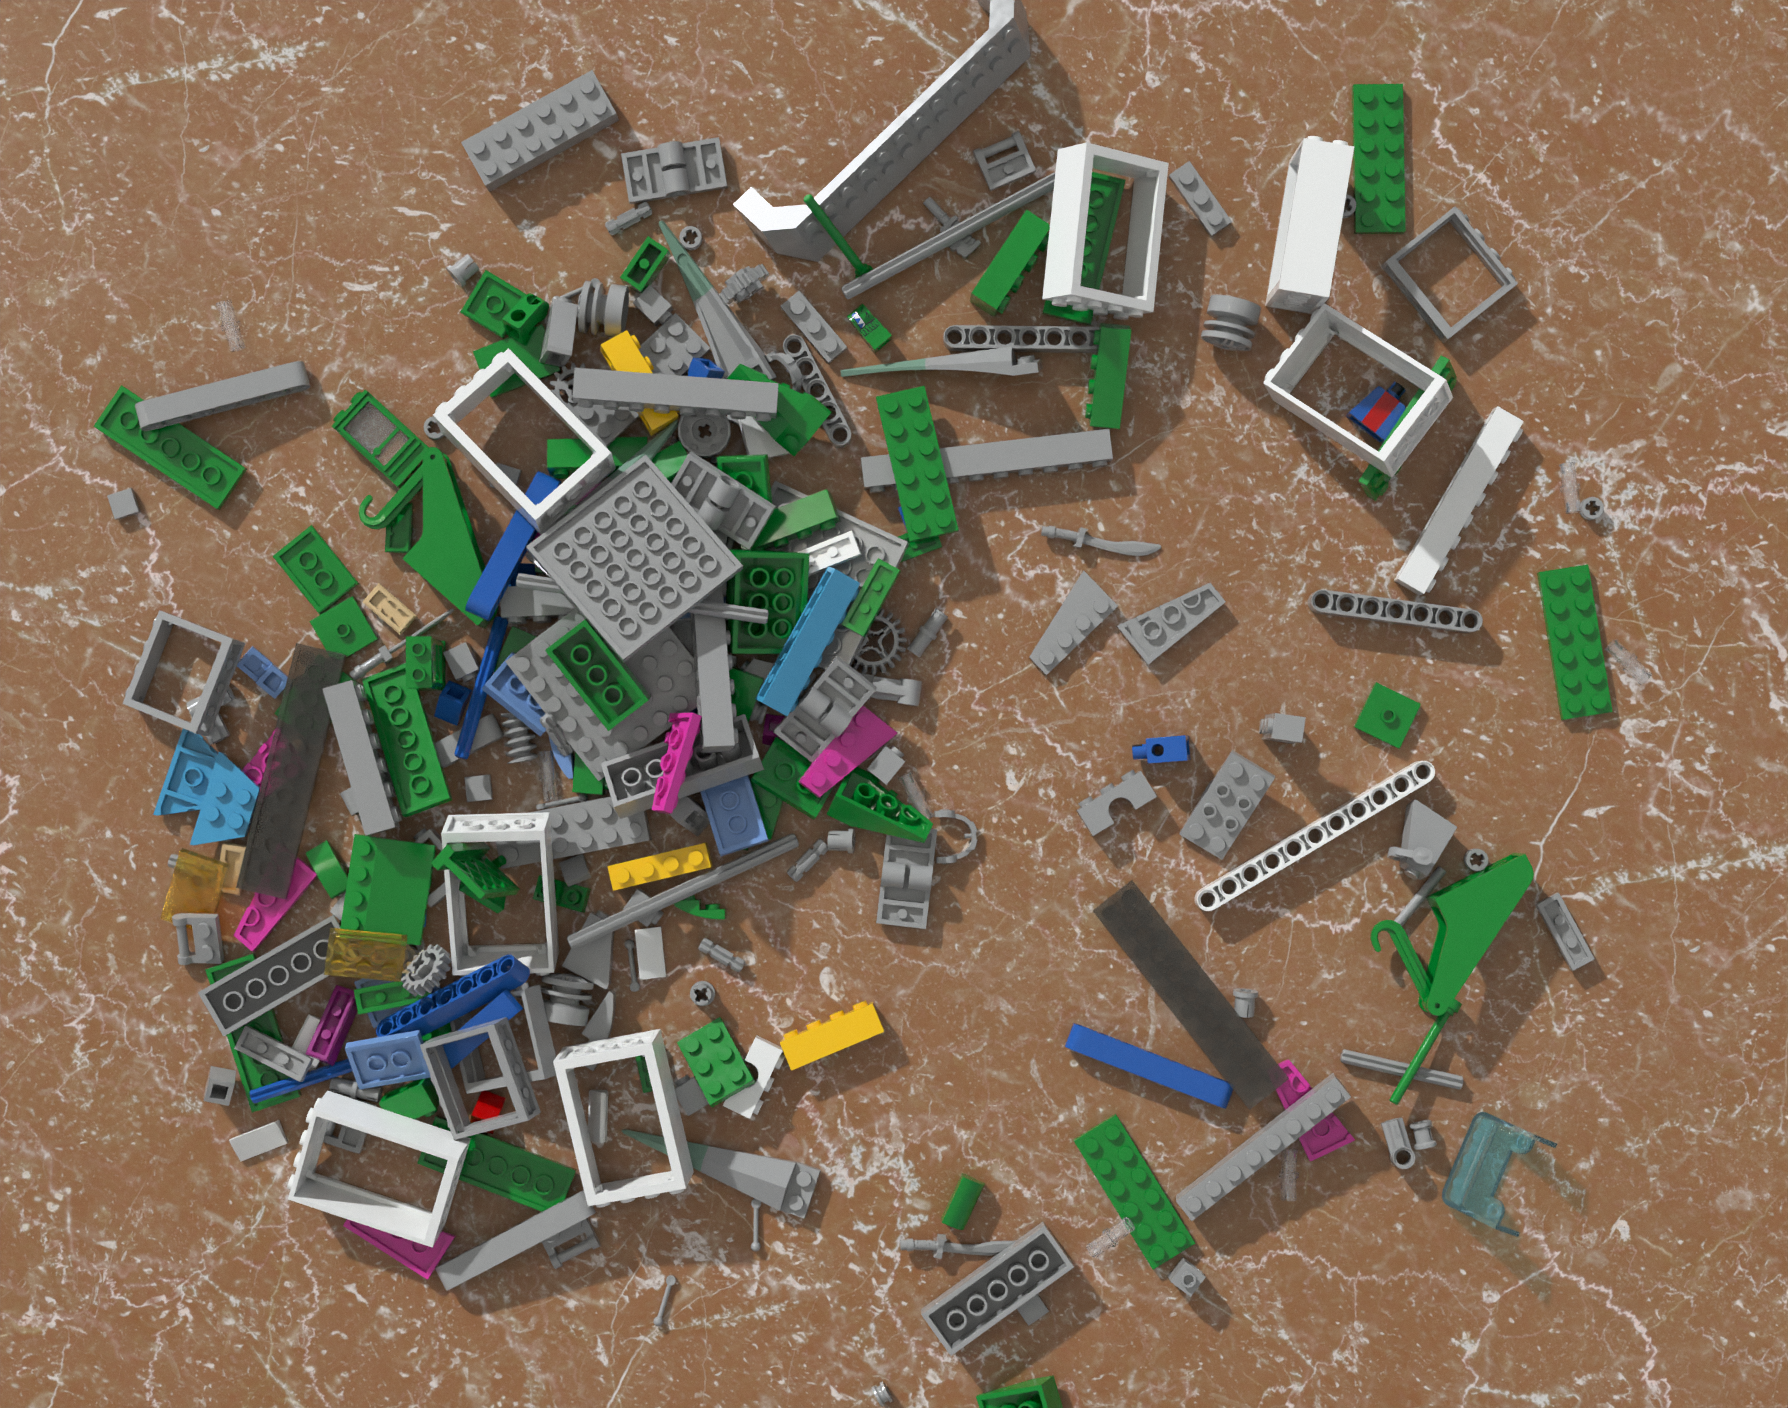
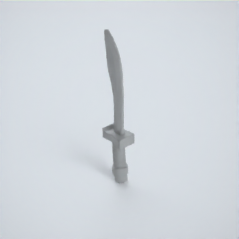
(1127, 547)
(384, 655)
(940, 1246)

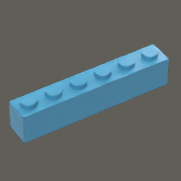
(808, 641)

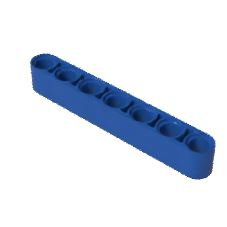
(508, 553)
(457, 998)
(1149, 1065)

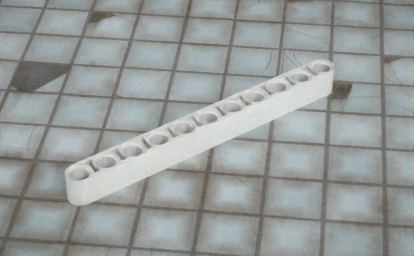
(1322, 824)

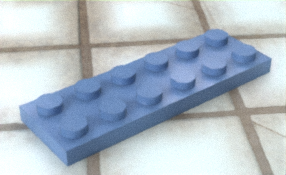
(734, 815)

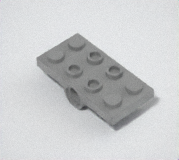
(674, 170)
(722, 500)
(825, 709)
(1227, 804)
(906, 881)

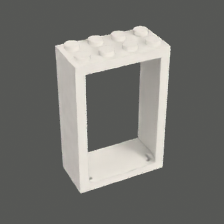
(1309, 225)
(1069, 231)
(1308, 346)
(564, 496)
(500, 827)
(652, 1047)
(363, 1205)

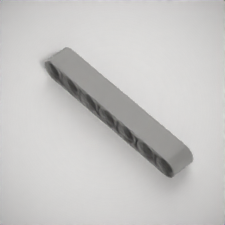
(1016, 334)
(222, 396)
(1407, 609)
(486, 733)
(514, 1240)

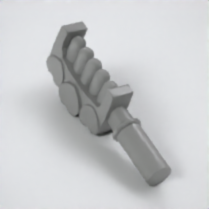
(964, 246)

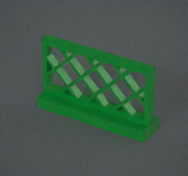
(475, 869)

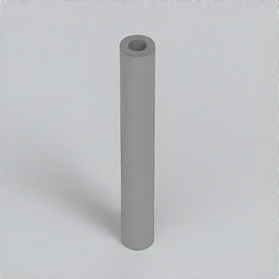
(1420, 896)

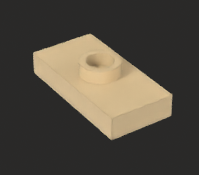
(390, 609)
(233, 855)

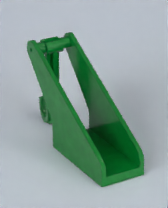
(448, 546)
(1468, 921)

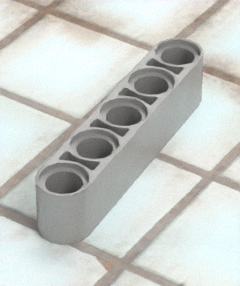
(827, 399)

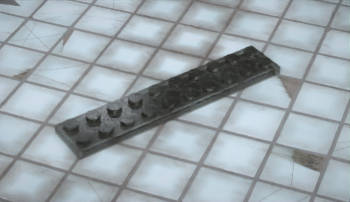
(290, 773)
(1190, 994)

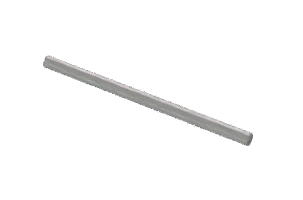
(948, 237)
(704, 608)
(682, 891)

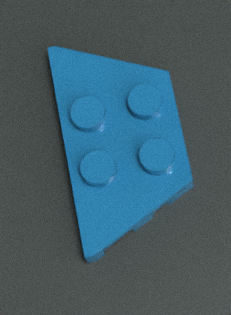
(187, 775)
(226, 805)

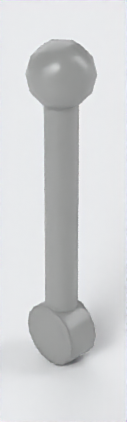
(577, 291)
(582, 798)
(634, 986)
(755, 1246)
(670, 1280)

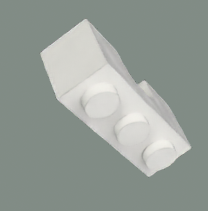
(765, 1058)

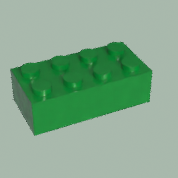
(1010, 264)
(598, 674)

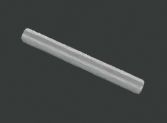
(1399, 1068)

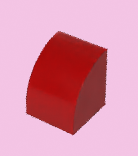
(487, 1106)

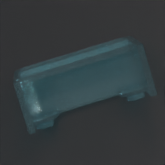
(1482, 1165)

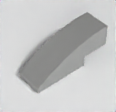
(602, 1022)

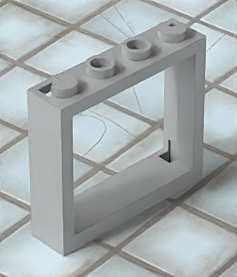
(1416, 297)
(216, 684)
(542, 1042)
(512, 1070)

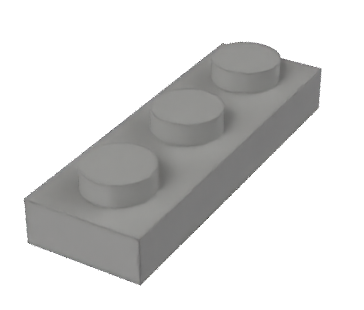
(1199, 199)
(813, 327)
(1564, 931)
(274, 1053)

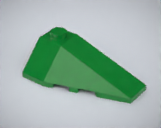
(796, 415)
(870, 806)

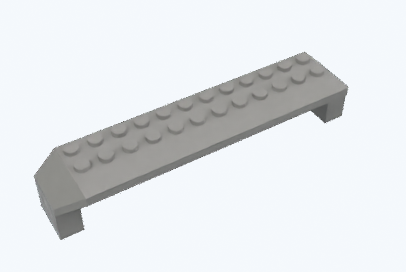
(901, 145)

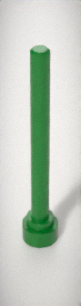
(860, 268)
(1422, 1052)

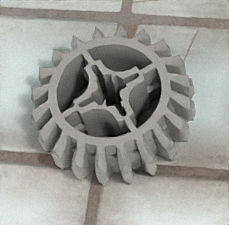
(883, 654)

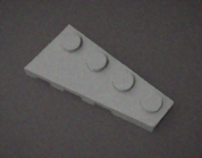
(1077, 617)
(1165, 625)

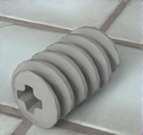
(519, 740)

